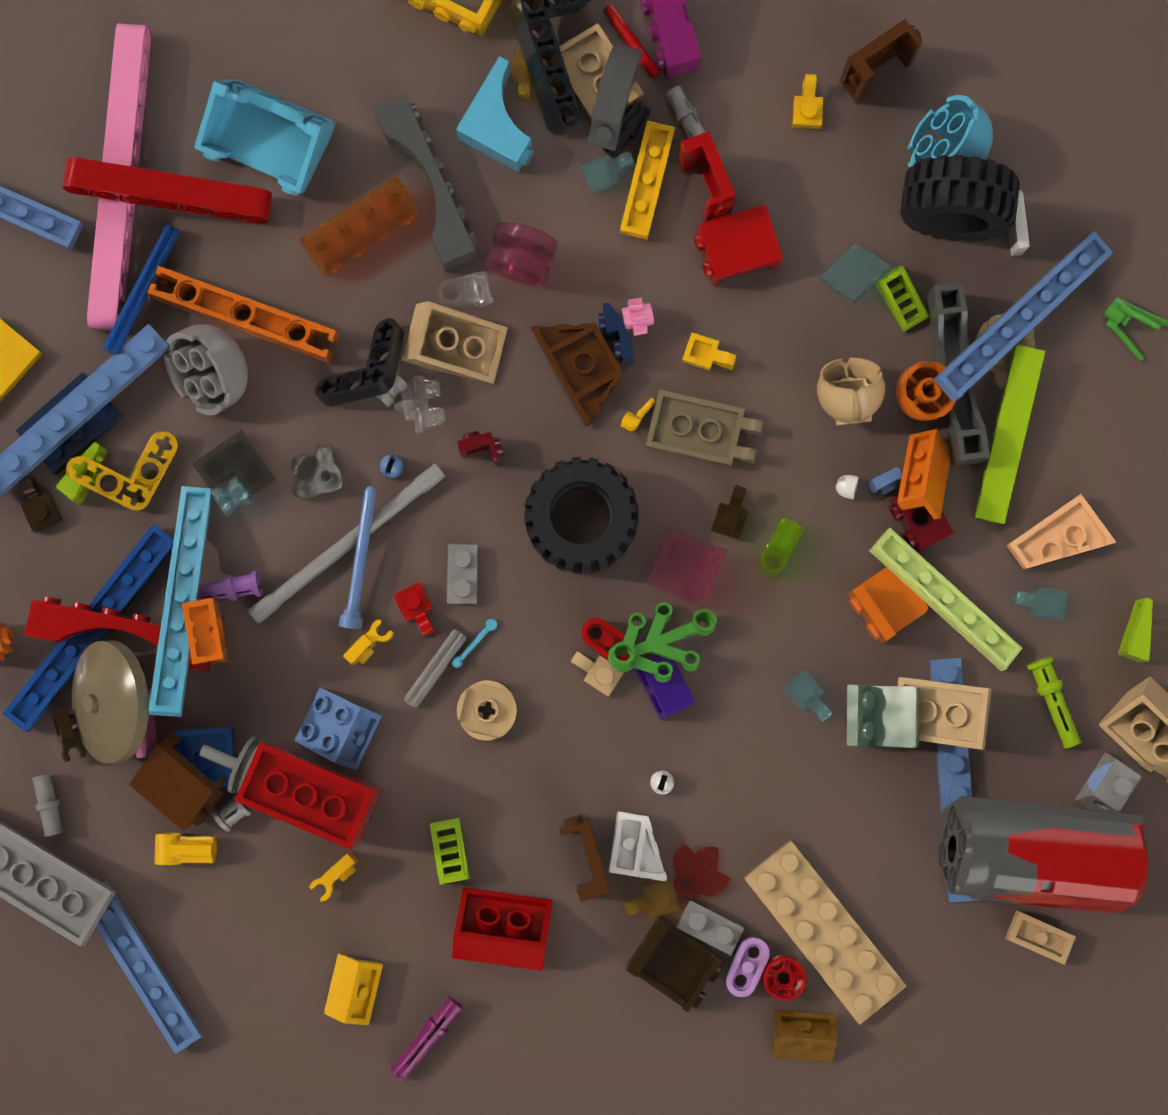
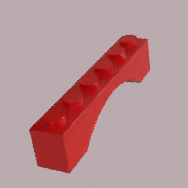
(58, 623)

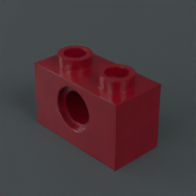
(920, 535)

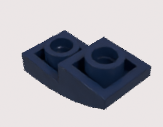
(614, 327)

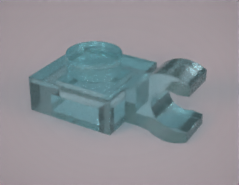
(603, 172)
(1045, 603)
(804, 693)

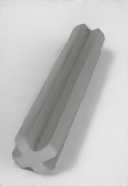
(435, 668)

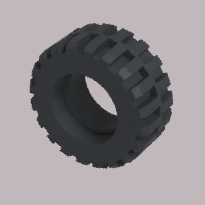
(960, 198)
(581, 475)

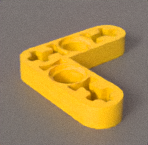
(135, 480)

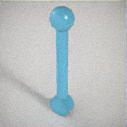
(457, 661)

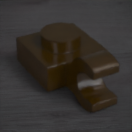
(40, 509)
(730, 518)
(65, 726)

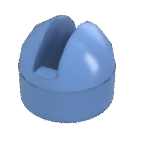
(397, 468)

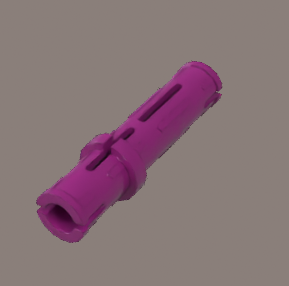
(404, 1066)

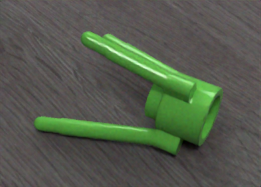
(1121, 312)

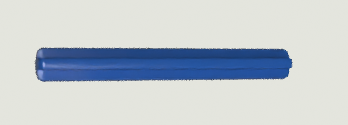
(139, 292)

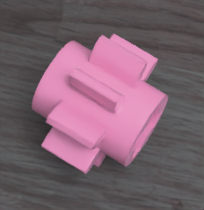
(637, 316)

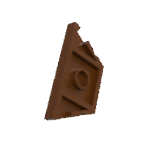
(581, 364)

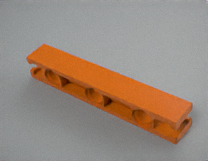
(224, 308)

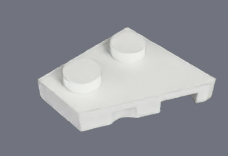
(635, 848)

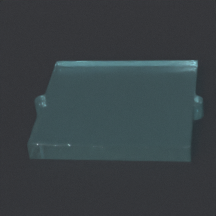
(855, 273)

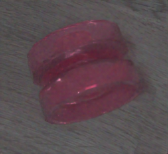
(521, 254)

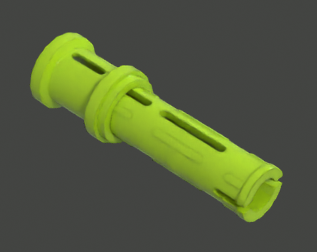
(1070, 735)

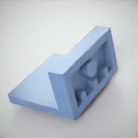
(337, 729)

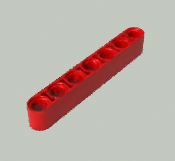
(166, 190)

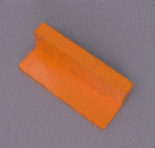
(925, 473)

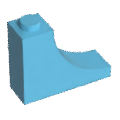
(488, 125)

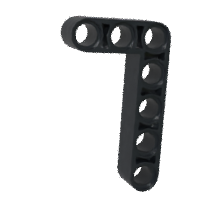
(547, 48)

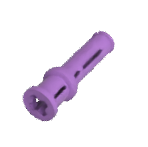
(233, 587)

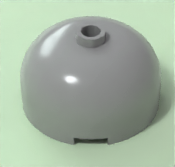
(219, 362)

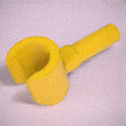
(631, 421)

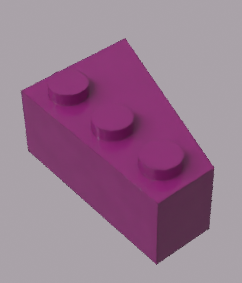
(673, 35)

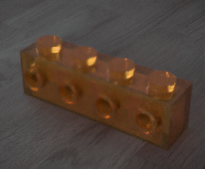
(360, 226)

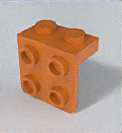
(886, 604)

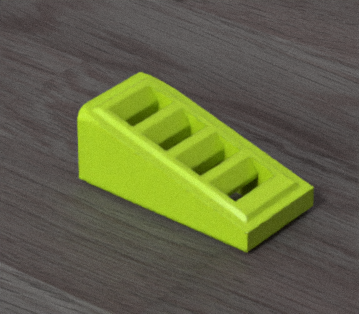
(910, 292)
(74, 490)
(1137, 636)
(444, 877)

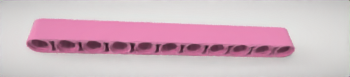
(121, 147)

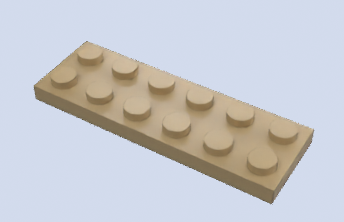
(825, 932)

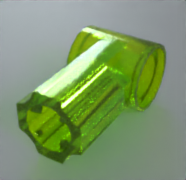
(780, 546)

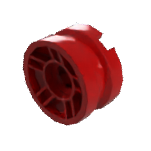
(796, 977)

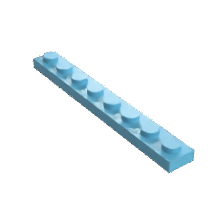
(182, 587)

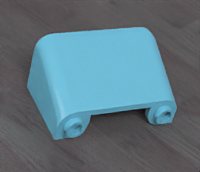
(263, 133)

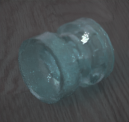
(231, 496)

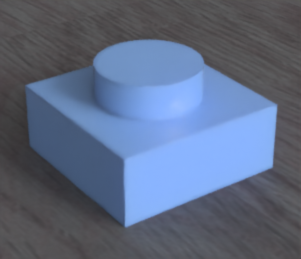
(886, 481)

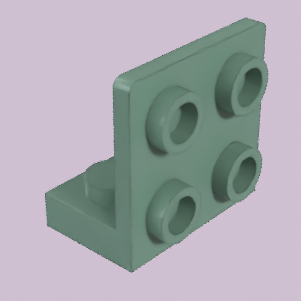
(883, 716)

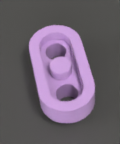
(748, 966)

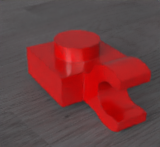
(414, 605)

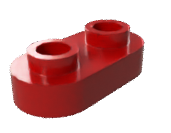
(609, 637)

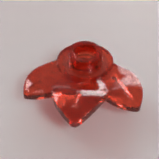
(701, 868)

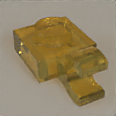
(521, 74)
(657, 898)

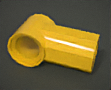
(179, 849)

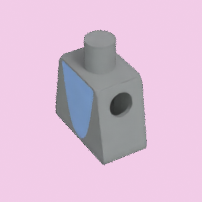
(1108, 784)

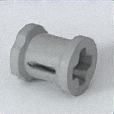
(222, 815)

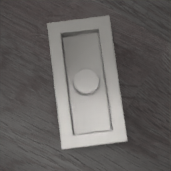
(462, 574)
(710, 927)

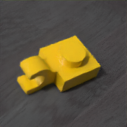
(808, 108)
(704, 351)
(362, 648)
(341, 870)

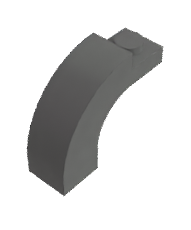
(613, 96)

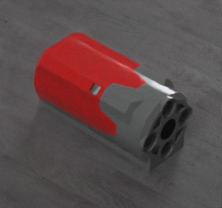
(1043, 855)

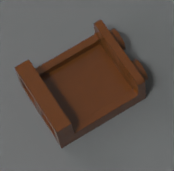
(899, 41)
(176, 785)
(599, 885)

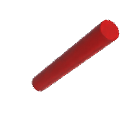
(631, 40)

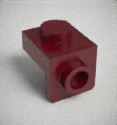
(476, 443)

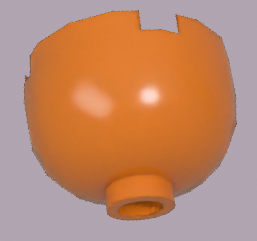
(920, 395)

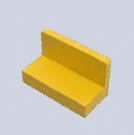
(353, 990)

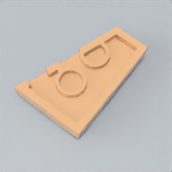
(1061, 534)

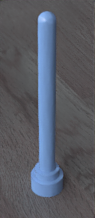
(351, 616)

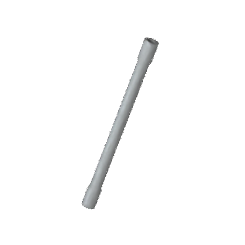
(273, 601)

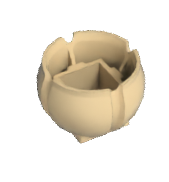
(851, 390)

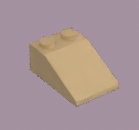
(454, 342)

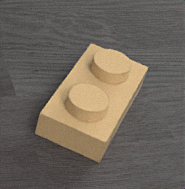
(1040, 937)

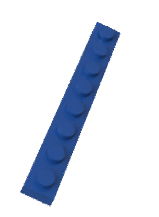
(116, 595)

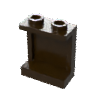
(674, 964)

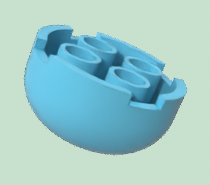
(963, 126)

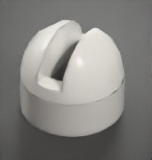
(847, 486)
(655, 780)

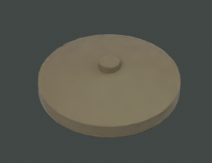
(110, 701)

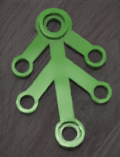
(659, 644)

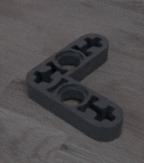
(376, 378)

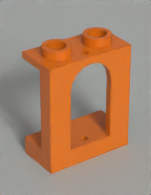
(205, 631)

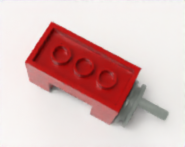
(299, 791)

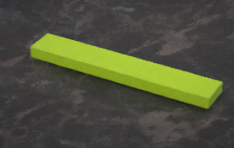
(1009, 434)

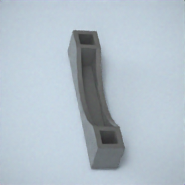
(402, 131)
(950, 336)

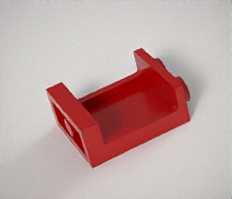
(702, 152)
(738, 244)

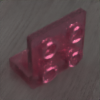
(686, 568)

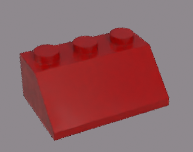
(502, 929)

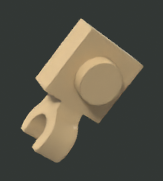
(599, 674)

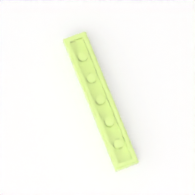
(945, 599)

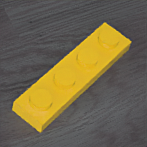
(647, 180)

